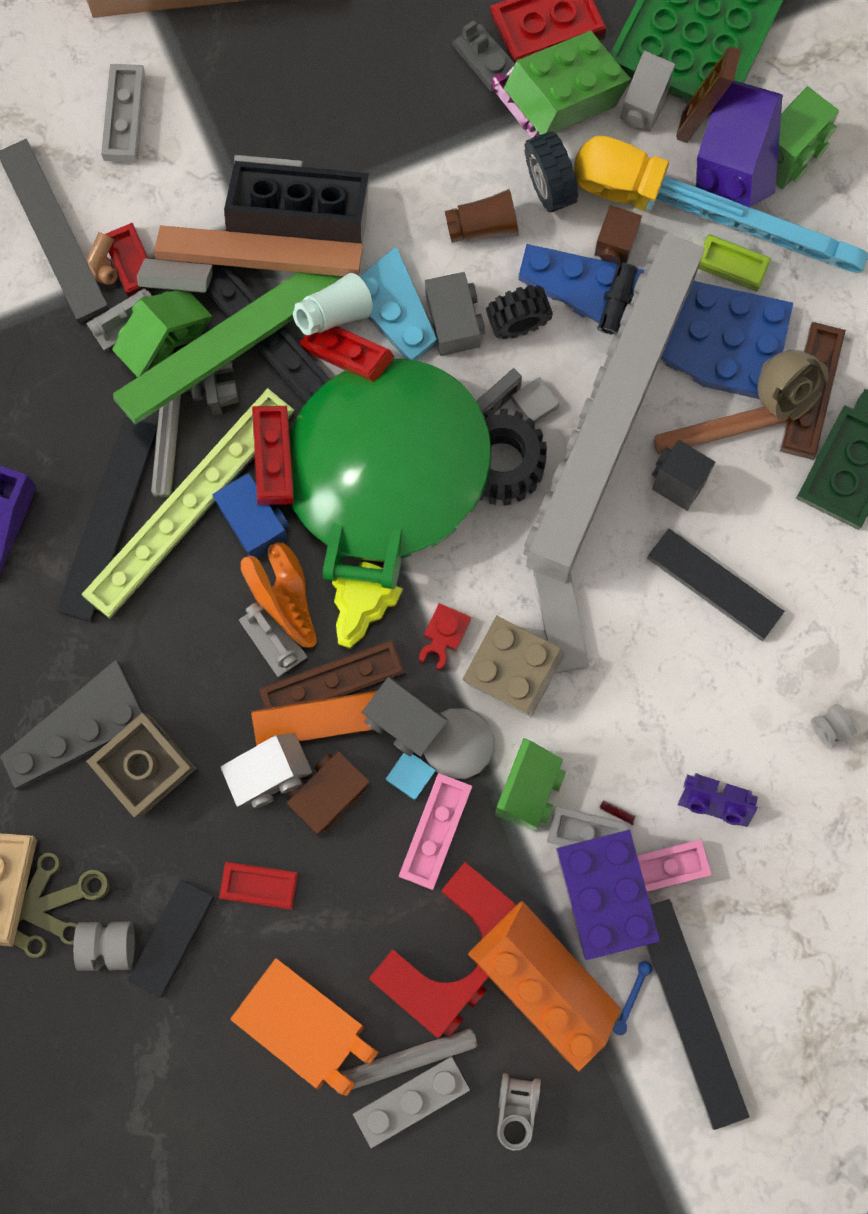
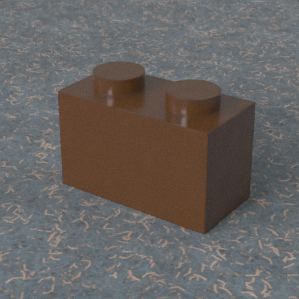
(328, 793)

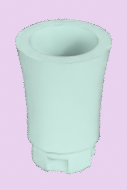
(334, 305)

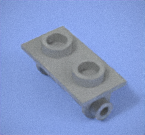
(108, 324)
(271, 640)

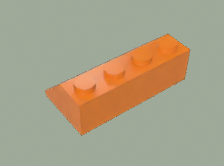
(547, 985)

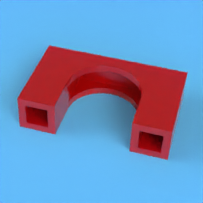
(438, 1003)

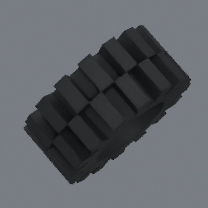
(519, 312)

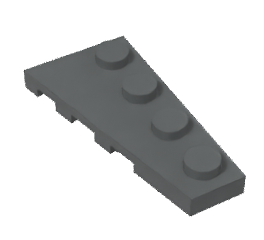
(74, 728)

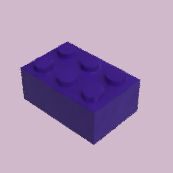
(607, 895)

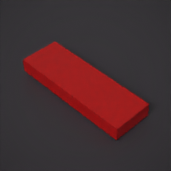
(348, 352)
(272, 455)

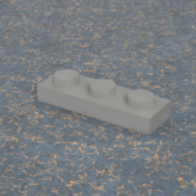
(123, 113)
(411, 1102)

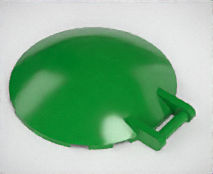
(387, 466)

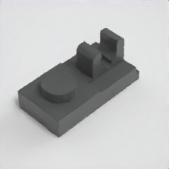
(482, 53)

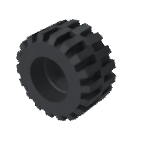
(530, 444)

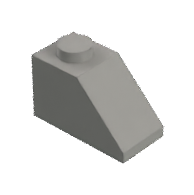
(647, 91)

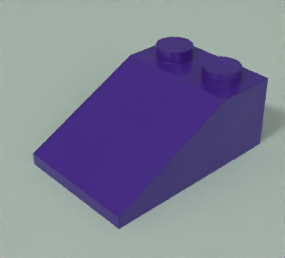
(741, 145)

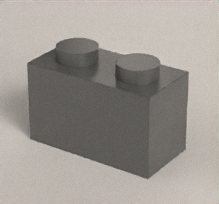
(453, 313)
(404, 717)

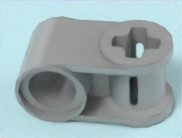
(517, 1108)

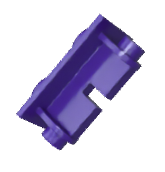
(734, 806)

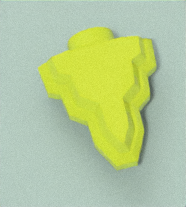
(360, 605)

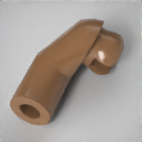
(99, 262)

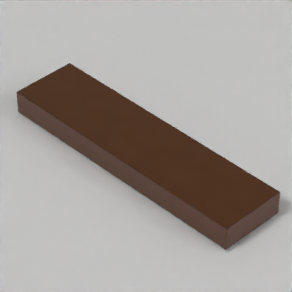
(708, 94)
(803, 434)
(337, 678)

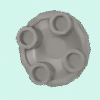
(461, 745)

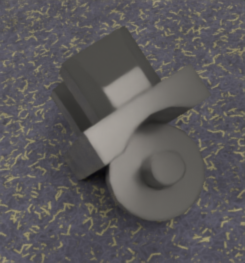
(217, 393)

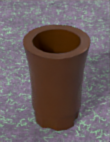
(483, 218)

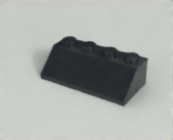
(297, 202)

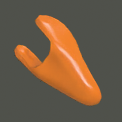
(287, 598)

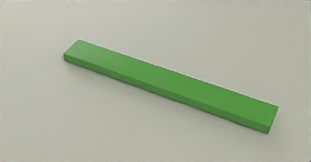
(217, 346)

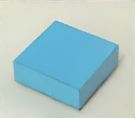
(410, 775)

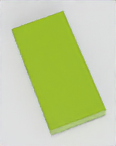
(734, 263)

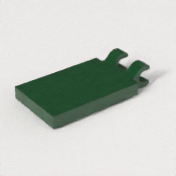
(840, 472)

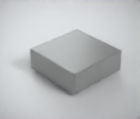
(535, 400)

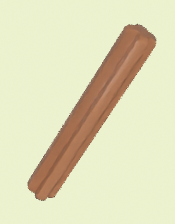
(717, 429)

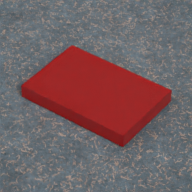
(539, 24)

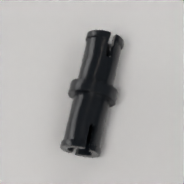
(617, 298)

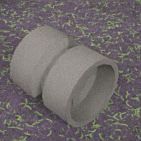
(104, 946)

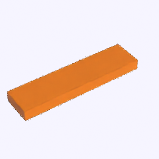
(313, 718)

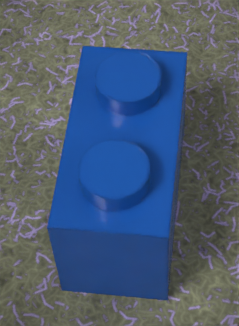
(252, 523)

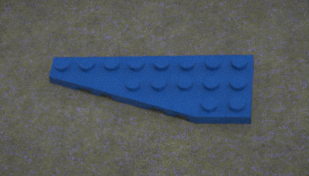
(717, 337)

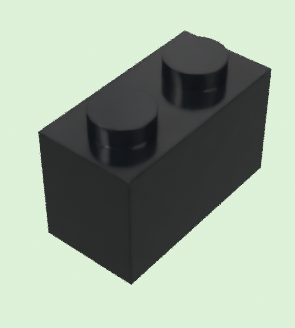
(681, 474)

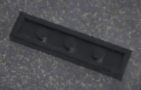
(715, 584)

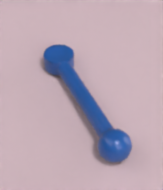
(620, 1026)

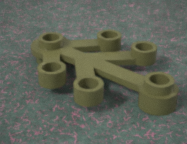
(35, 906)

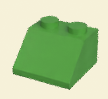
(530, 785)

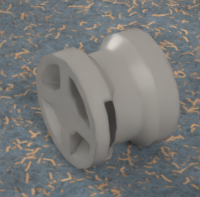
(833, 726)

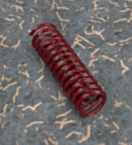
(617, 812)

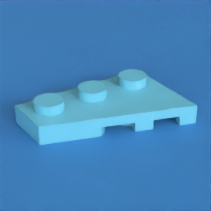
(398, 308)

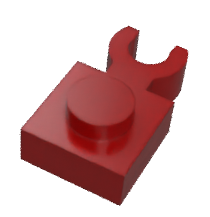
(445, 631)

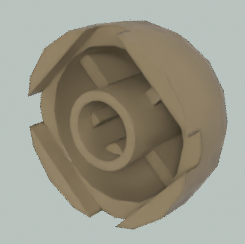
(791, 383)

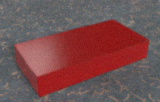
(127, 256)
(258, 885)

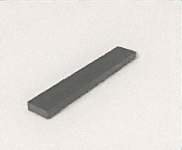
(53, 231)

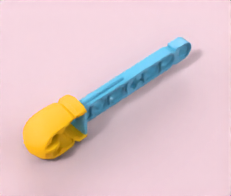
(628, 175)

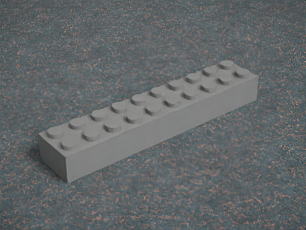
(616, 402)

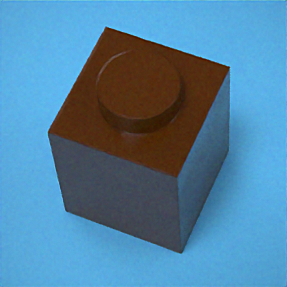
(617, 235)

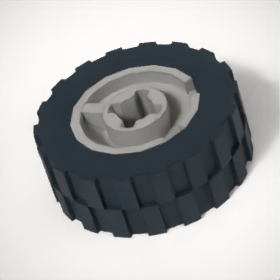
(551, 171)

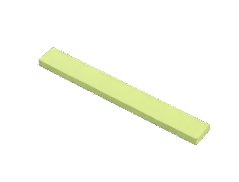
(177, 514)

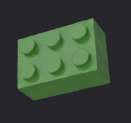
(566, 83)

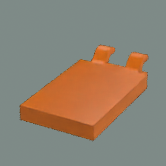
(302, 1027)

